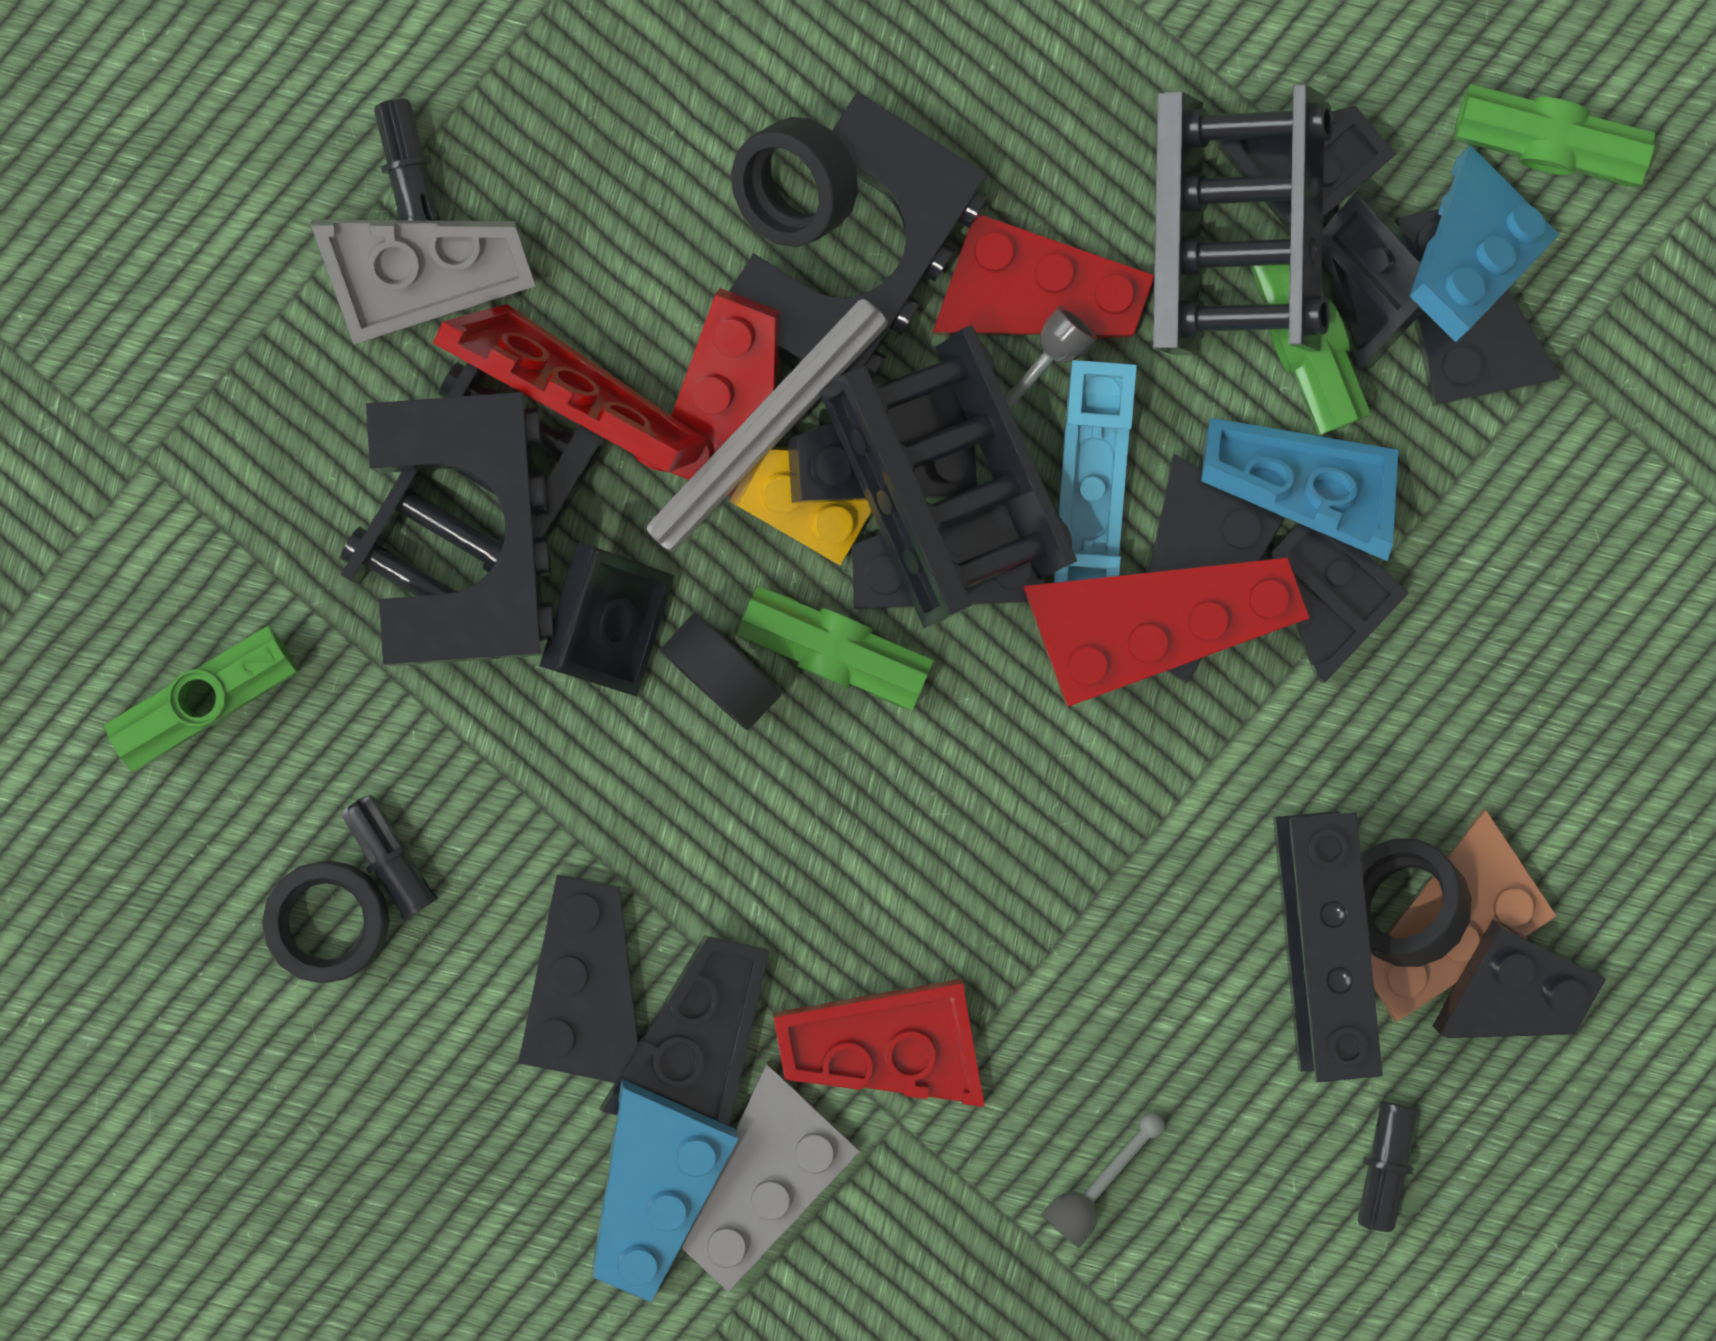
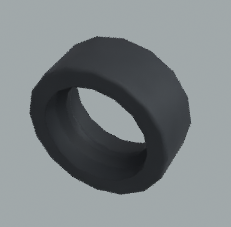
(758, 194)
(721, 671)
(1451, 920)
(277, 927)

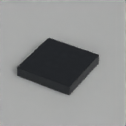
(607, 619)

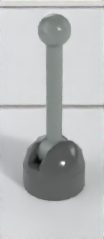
(1063, 340)
(1075, 1213)

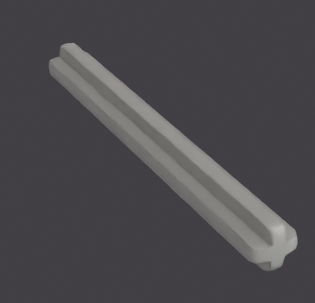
(767, 425)

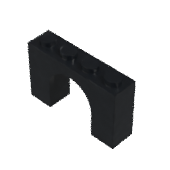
(932, 196)
(505, 608)

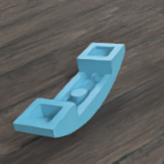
(1095, 466)

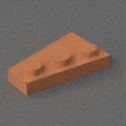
(1499, 892)

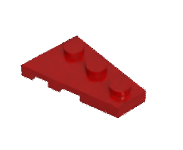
(1016, 279)
(728, 372)
(886, 1041)

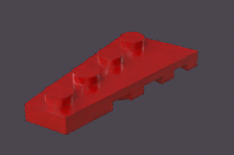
(561, 378)
(1143, 624)

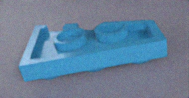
(1479, 246)
(1308, 478)
(656, 1185)

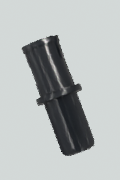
(405, 161)
(388, 856)
(1387, 1166)

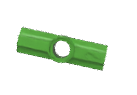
(1554, 136)
(1322, 376)
(834, 647)
(165, 717)

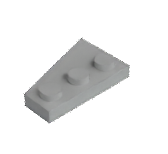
(418, 270)
(772, 1175)

